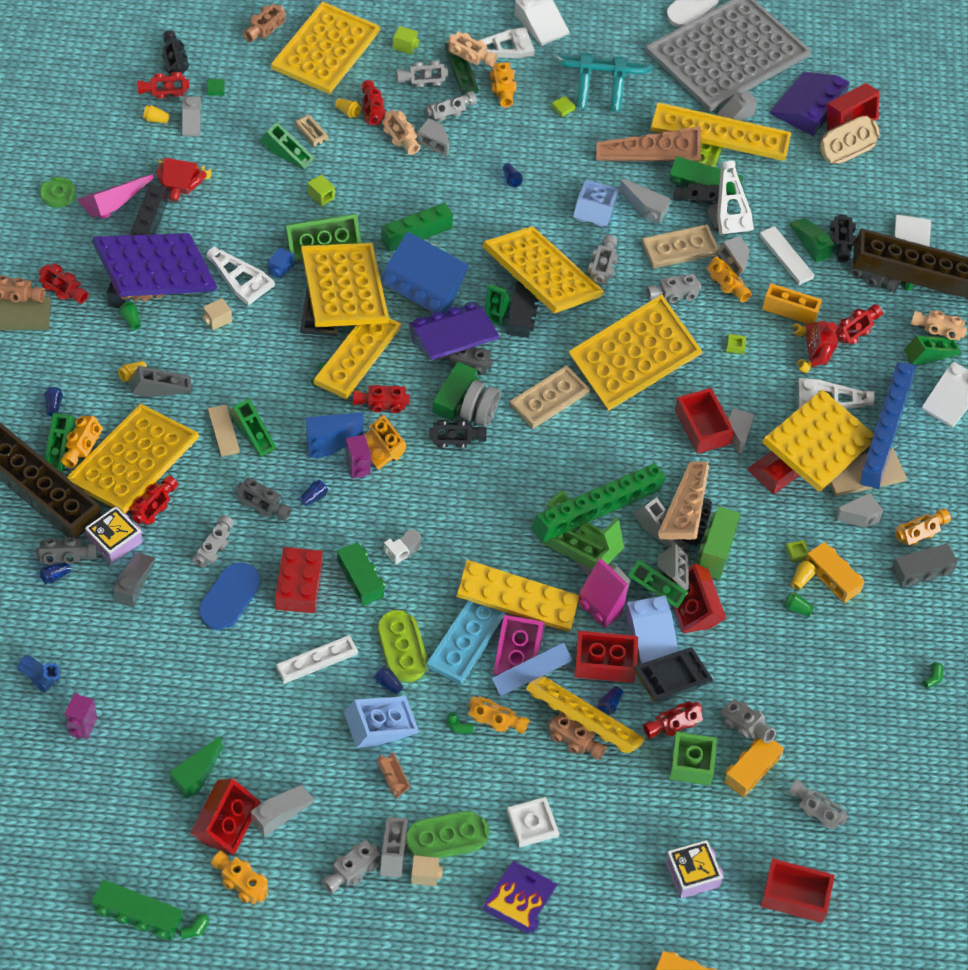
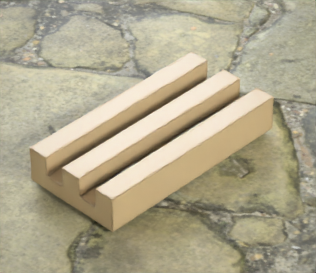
(310, 135)

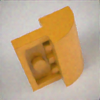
(384, 442)

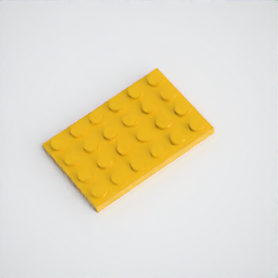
(325, 47)
(543, 269)
(344, 285)
(635, 352)
(819, 440)
(132, 457)

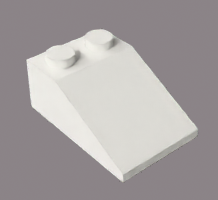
(541, 19)
(950, 396)

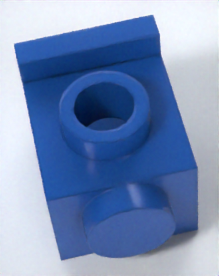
(281, 263)

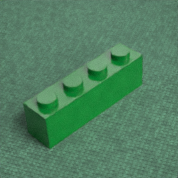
(690, 172)
(422, 224)
(137, 910)

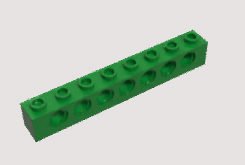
(598, 502)

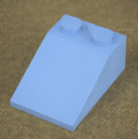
(595, 203)
(654, 626)
(380, 720)

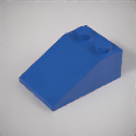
(329, 432)

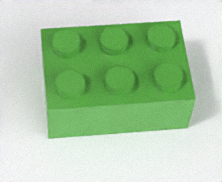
(718, 541)

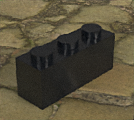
(522, 311)

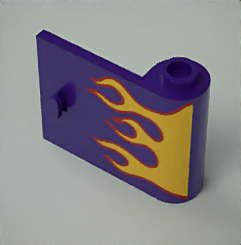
(520, 897)

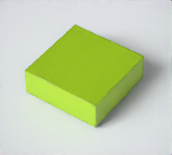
(563, 106)
(736, 344)
(797, 551)

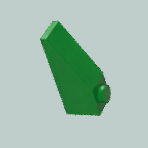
(286, 146)
(813, 239)
(497, 304)
(930, 349)
(60, 427)
(252, 427)
(657, 583)
(193, 772)

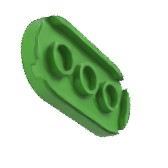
(447, 835)

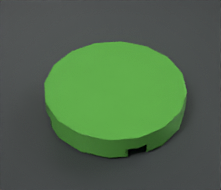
(57, 192)

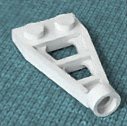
(521, 42)
(738, 222)
(250, 290)
(809, 387)

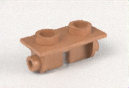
(393, 774)

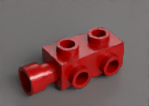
(168, 85)
(372, 103)
(64, 285)
(857, 324)
(383, 398)
(152, 501)
(676, 720)

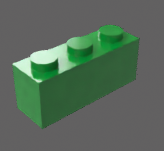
(452, 393)
(360, 573)

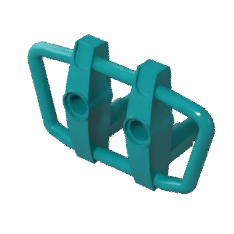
(587, 63)

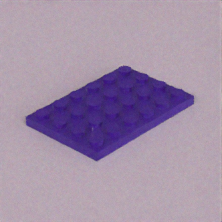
(154, 264)

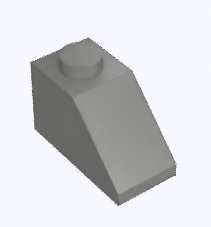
(739, 107)
(191, 116)
(434, 137)
(735, 254)
(741, 424)
(860, 512)

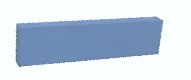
(532, 669)

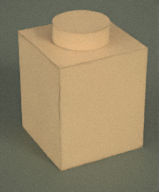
(217, 314)
(426, 871)

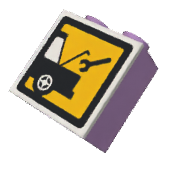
(114, 534)
(694, 869)

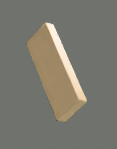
(223, 430)

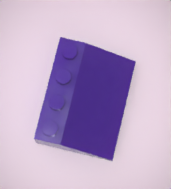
(807, 100)
(452, 330)

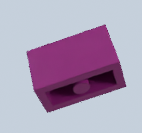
(358, 456)
(80, 716)

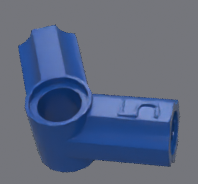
(42, 676)

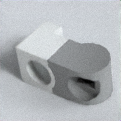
(403, 547)

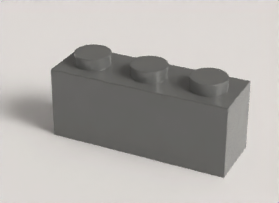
(924, 565)

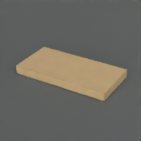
(680, 246)
(549, 397)
(850, 478)

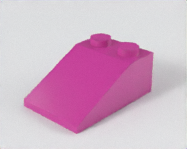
(603, 594)
(518, 642)

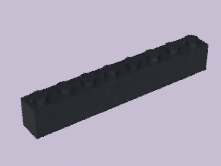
(144, 224)

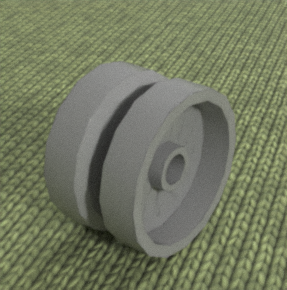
(480, 403)

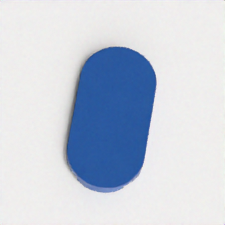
(229, 596)

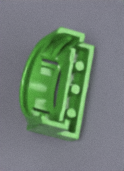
(588, 542)

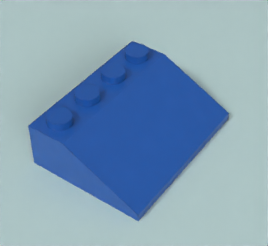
(424, 274)

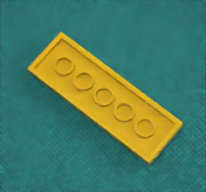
(355, 357)
(517, 596)
(588, 715)

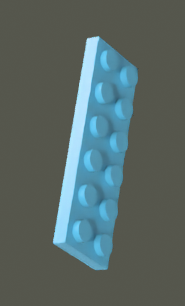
(465, 641)

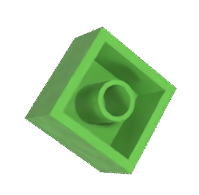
(693, 758)

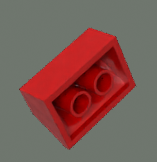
(772, 472)
(701, 605)
(225, 816)

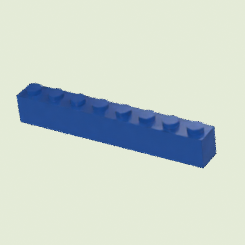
(887, 425)

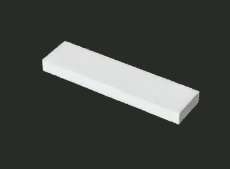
(786, 255)
(316, 659)

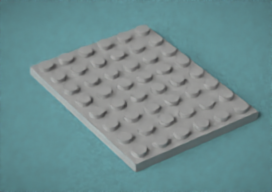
(727, 51)

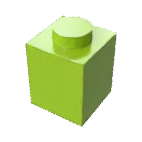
(405, 40)
(321, 190)

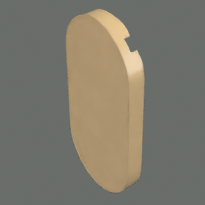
(849, 140)

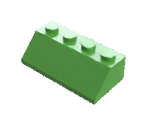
(322, 231)

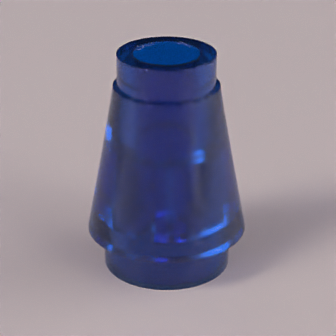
(512, 176)
(53, 399)
(314, 492)
(54, 572)
(387, 679)
(610, 701)

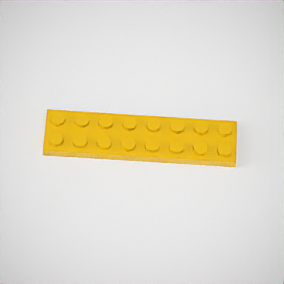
(724, 131)

